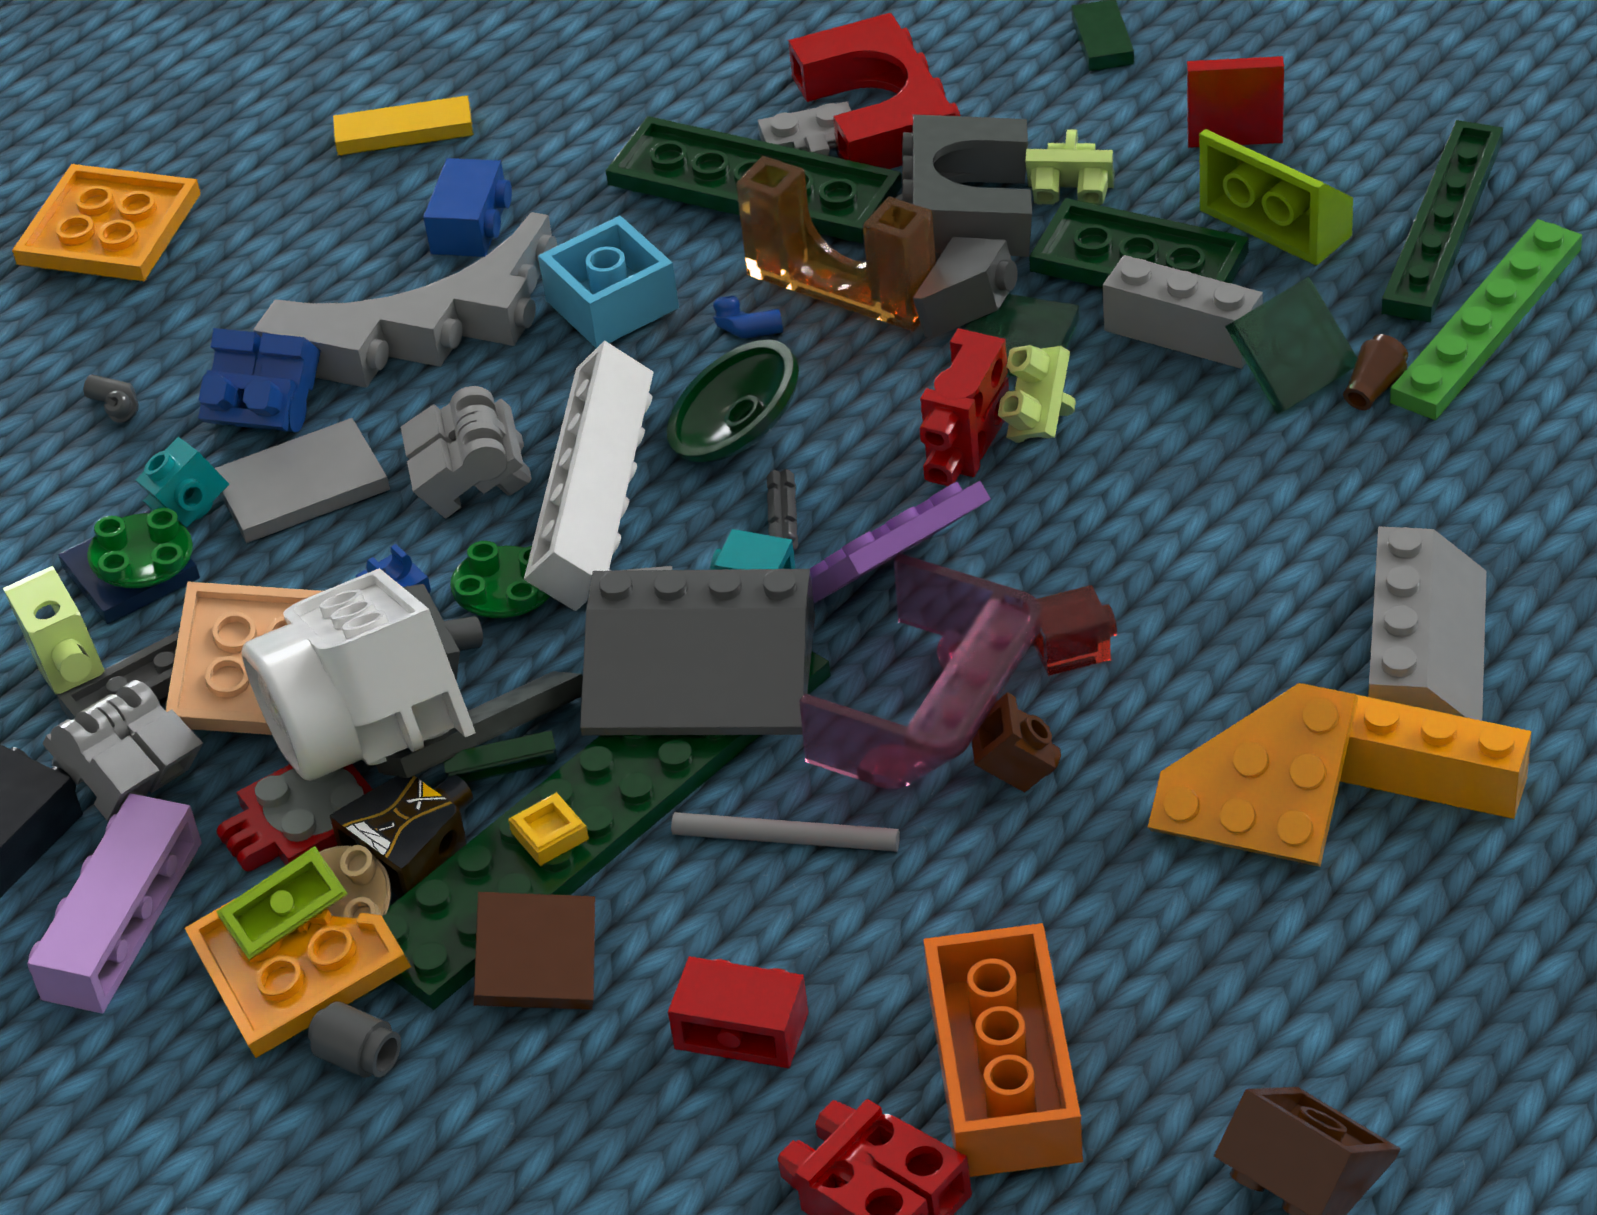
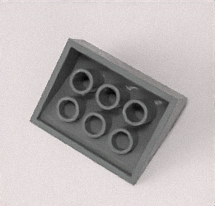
(697, 652)

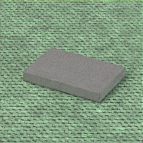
(301, 480)

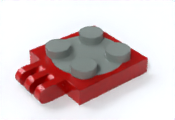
(288, 815)

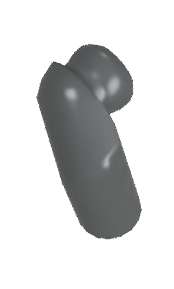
(119, 397)

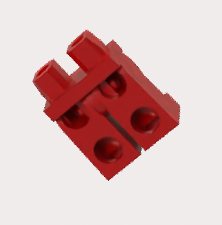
(963, 407)
(874, 1167)

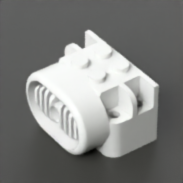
(354, 677)

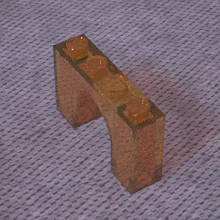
(790, 253)

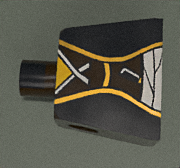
(406, 826)

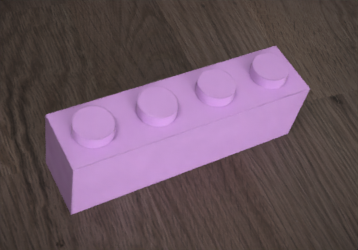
(114, 903)

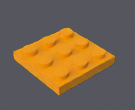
(107, 222)

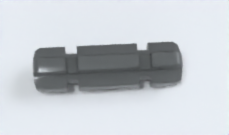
(782, 505)

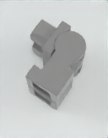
(462, 448)
(123, 746)

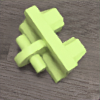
(1070, 166)
(1038, 392)

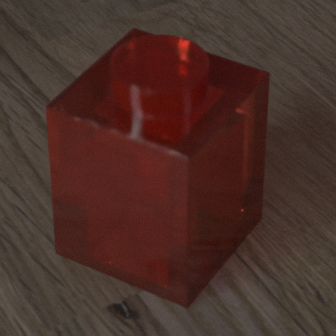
(1074, 630)

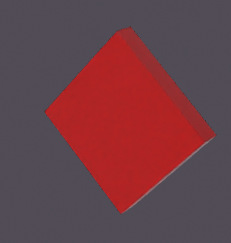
(1236, 99)

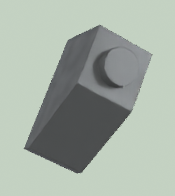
(965, 284)

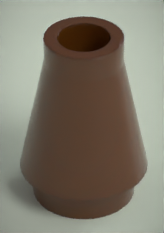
(1375, 370)

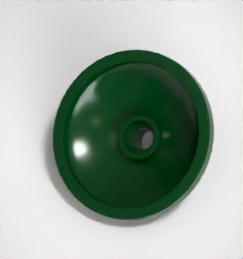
(733, 402)

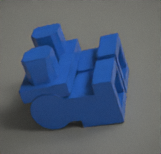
(258, 380)

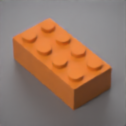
(1003, 1050)

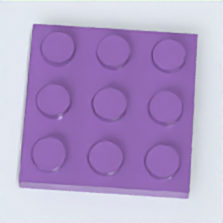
(894, 537)

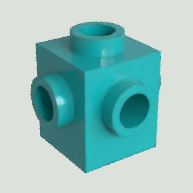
(181, 481)

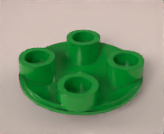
(139, 548)
(494, 582)

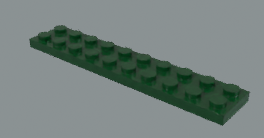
(616, 790)

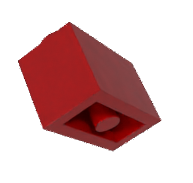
(738, 1011)

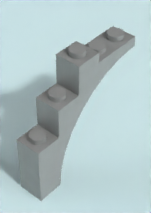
(423, 324)

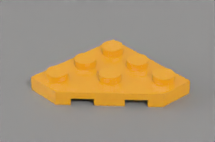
(1263, 780)
(298, 975)

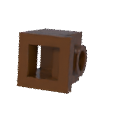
(1015, 745)

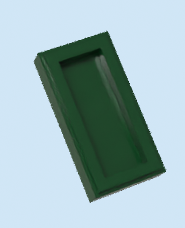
(1102, 35)
(503, 757)

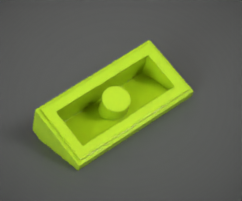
(281, 903)

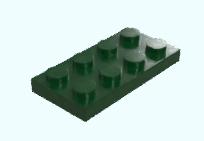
(1090, 240)

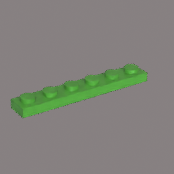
(1485, 319)

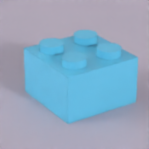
(608, 281)

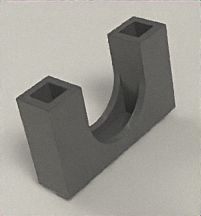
(969, 150)

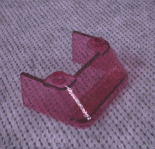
(982, 643)

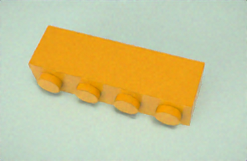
(1437, 757)

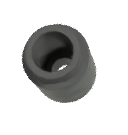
(354, 1040)

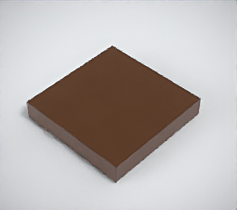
(534, 951)

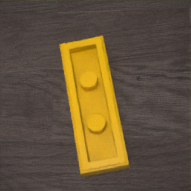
(402, 125)

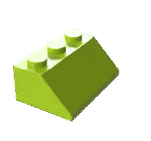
(1272, 200)

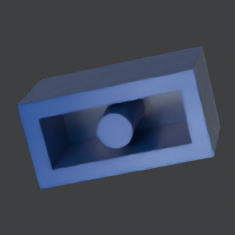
(466, 207)

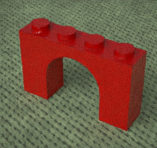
(869, 56)

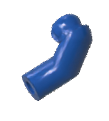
(743, 324)

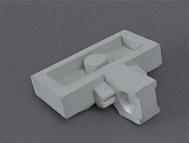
(804, 130)

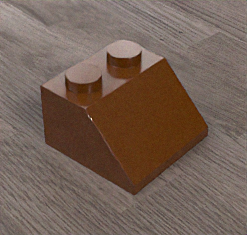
(1302, 1151)

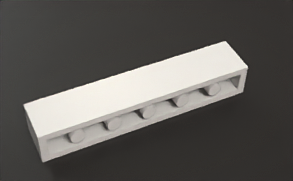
(590, 475)

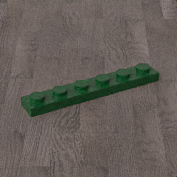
(1442, 221)

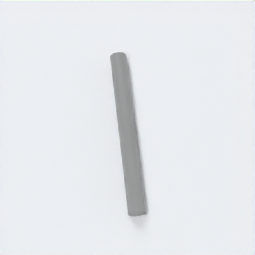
(785, 831)

